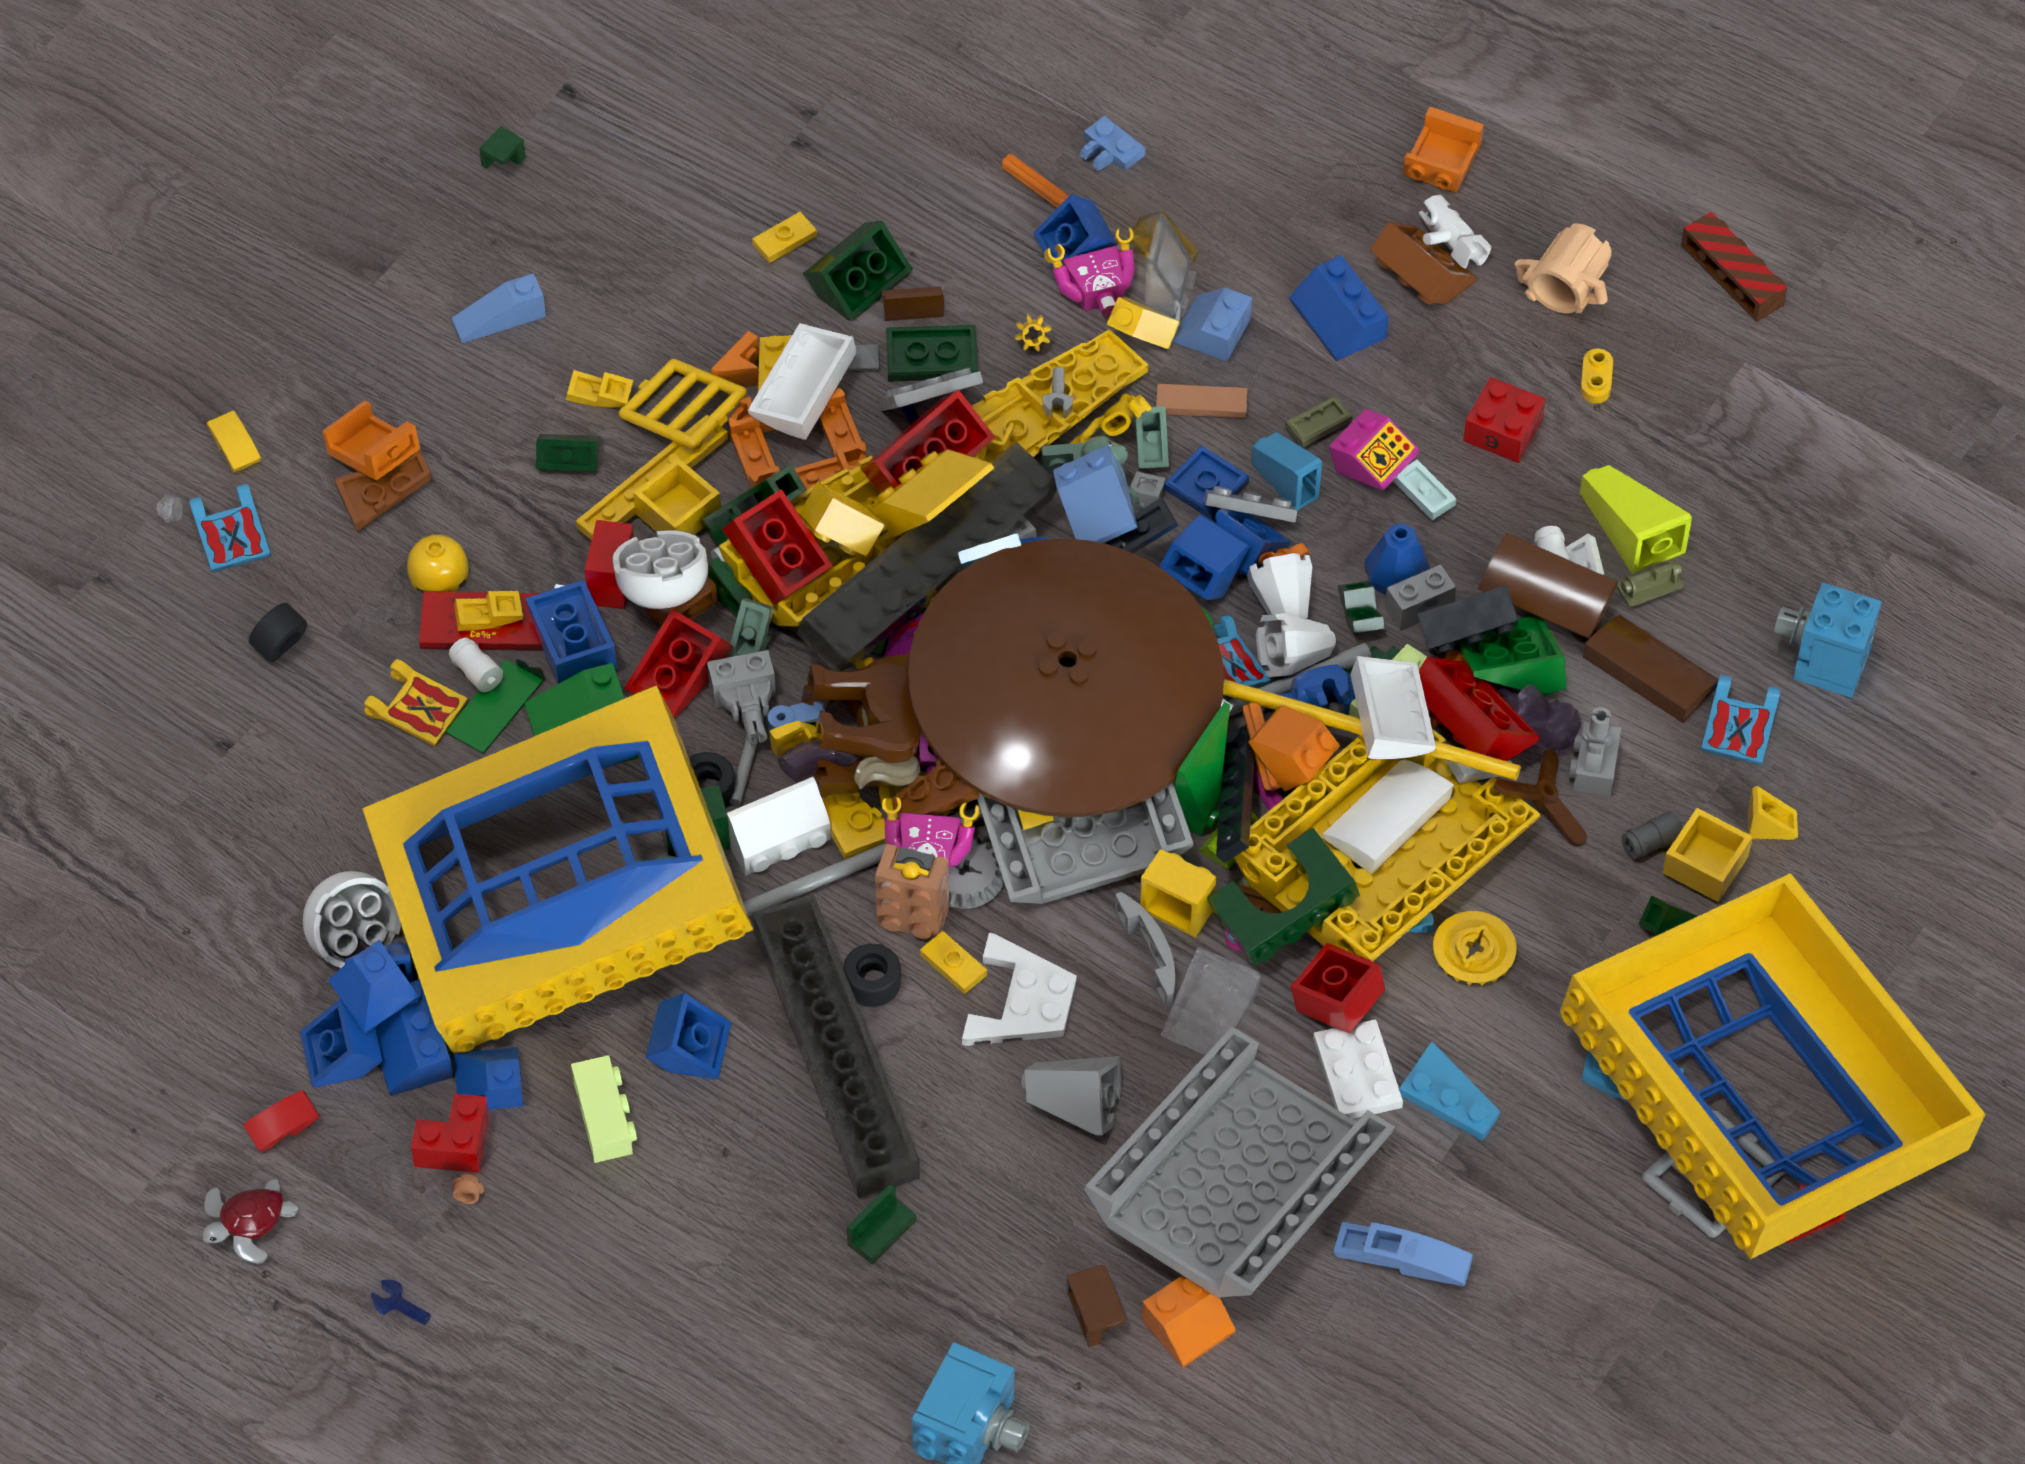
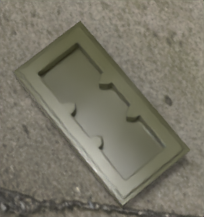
(1318, 421)

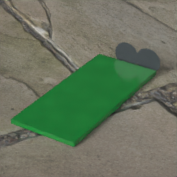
(493, 710)

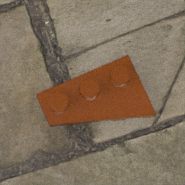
(369, 498)
(934, 793)

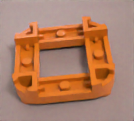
(838, 428)

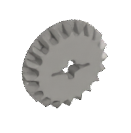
(981, 881)

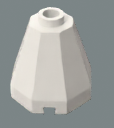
(1283, 584)
(1292, 643)

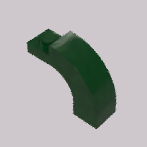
(784, 479)

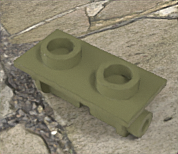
(1651, 584)

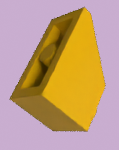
(1143, 322)

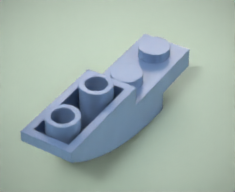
(1404, 1250)

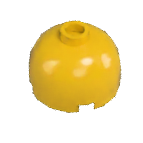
(437, 564)

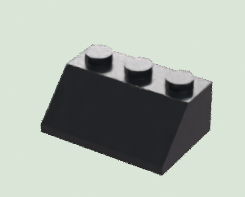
(1468, 620)

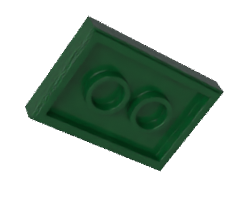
(929, 351)

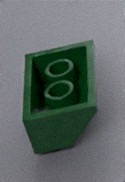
(858, 269)

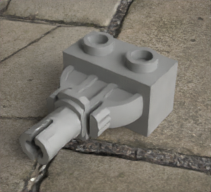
(744, 685)
(1597, 754)

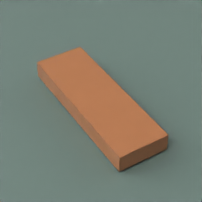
(1202, 400)

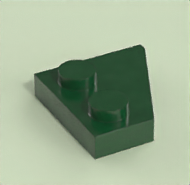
(728, 589)

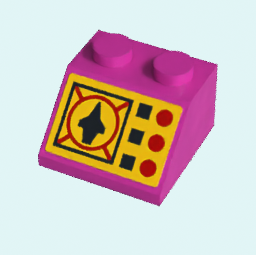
(1372, 450)

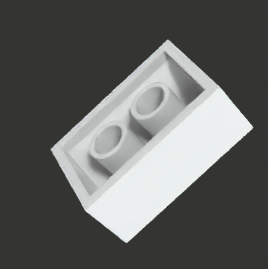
(778, 826)

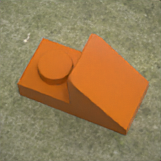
(739, 362)

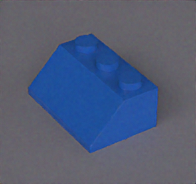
(1340, 309)
(412, 1047)

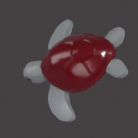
(246, 1217)

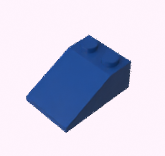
(571, 630)

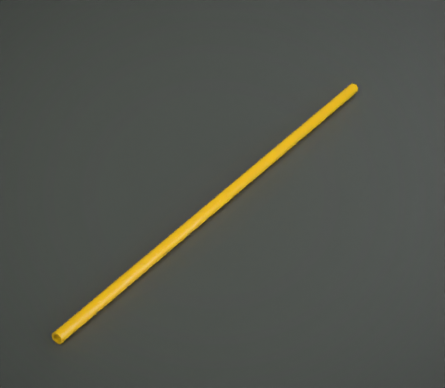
(1353, 725)

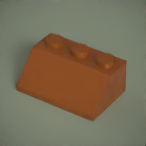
(1420, 265)

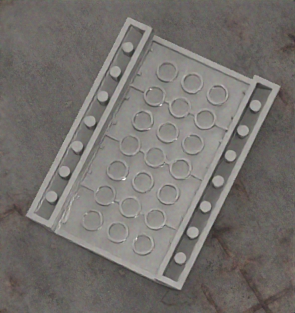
(1082, 851)
(1231, 1170)

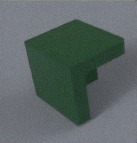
(501, 147)
(1662, 916)

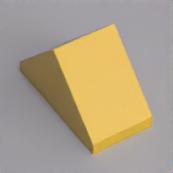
(1770, 817)

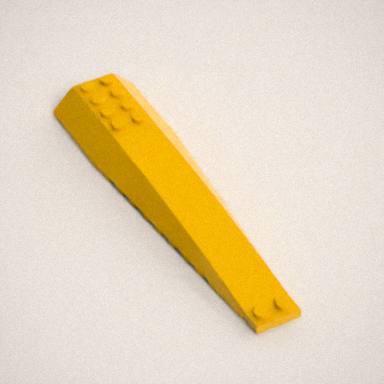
(1092, 377)

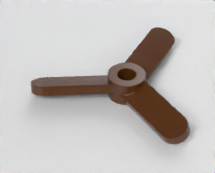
(1545, 796)

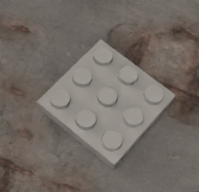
(929, 388)

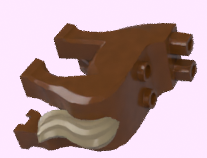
(885, 722)

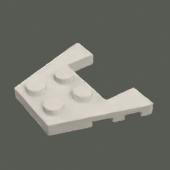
(1036, 998)

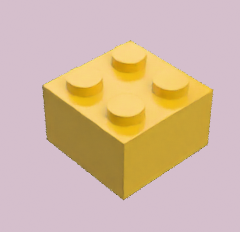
(676, 499)
(841, 519)
(1707, 854)
(1177, 892)

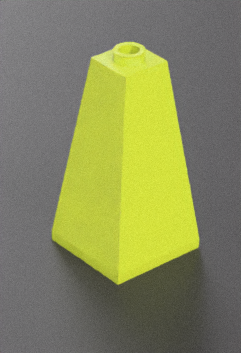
(1635, 519)

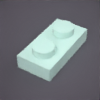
(1425, 490)

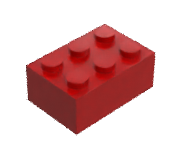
(777, 547)

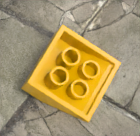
(928, 490)

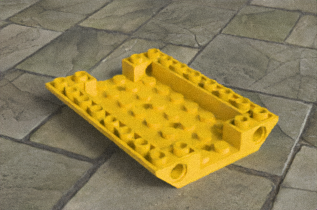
(1413, 879)

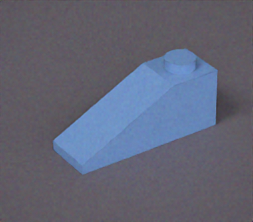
(503, 308)

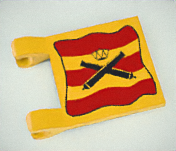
(420, 707)

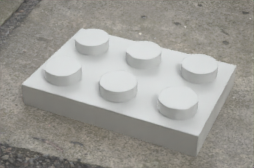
(1358, 1070)

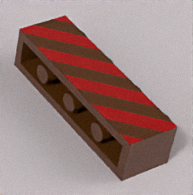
(1734, 266)

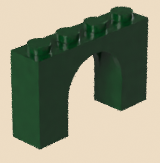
(1265, 933)

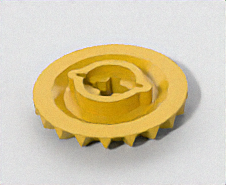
(1464, 931)

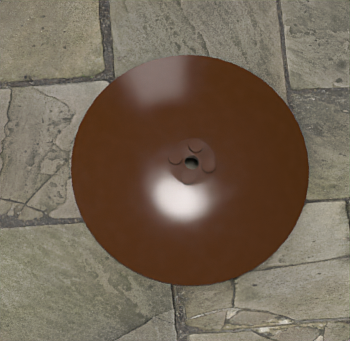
(1053, 734)

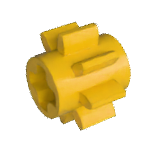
(1025, 330)

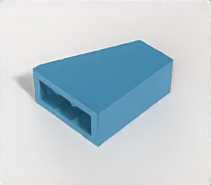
(1288, 469)

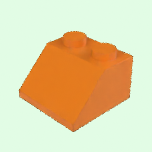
(1293, 746)
(1186, 1319)

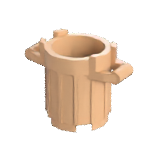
(1568, 271)

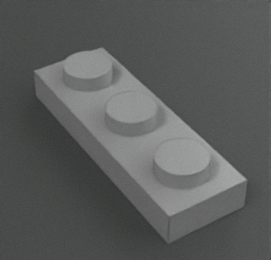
(1250, 503)

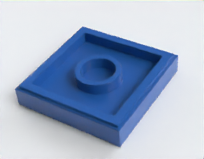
(1202, 472)

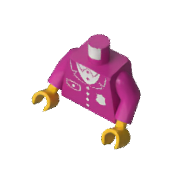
(1095, 277)
(930, 833)

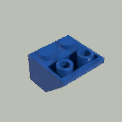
(1205, 558)

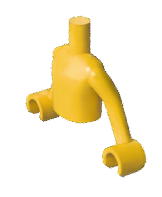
(1117, 417)

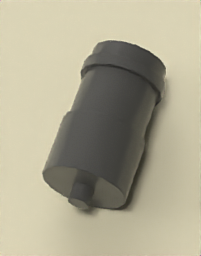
(1651, 836)

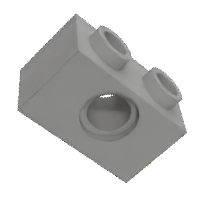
(1418, 594)

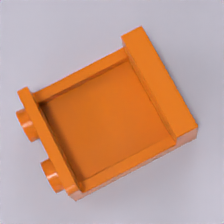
(1444, 150)
(369, 442)

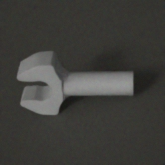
(1057, 396)

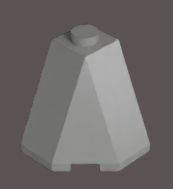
(1076, 1090)

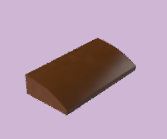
(1549, 585)
(1649, 667)

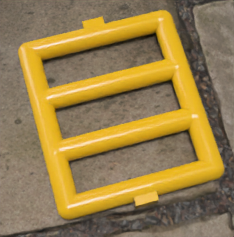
(692, 375)

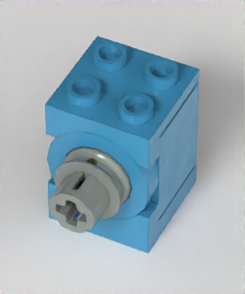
(1831, 638)
(967, 1410)

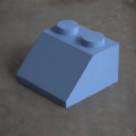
(1215, 322)

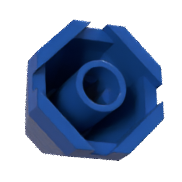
(1395, 558)

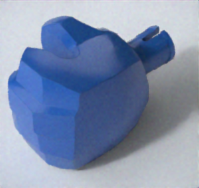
(1319, 683)

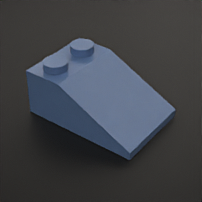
(1096, 496)

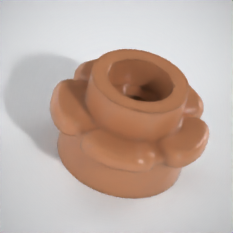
(467, 1189)

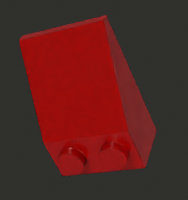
(678, 661)

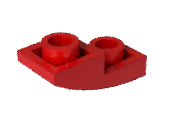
(281, 1119)

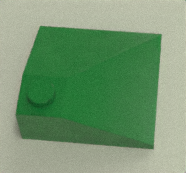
(1519, 657)
(575, 698)
(1201, 775)

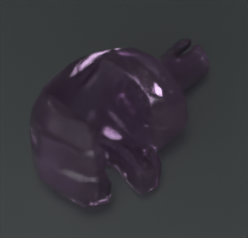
(1554, 722)

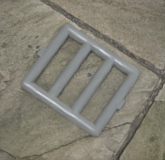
(1681, 1206)

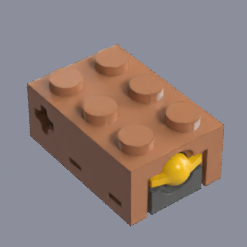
(912, 892)

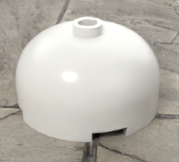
(661, 569)
(344, 910)

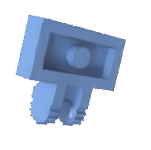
(1112, 143)

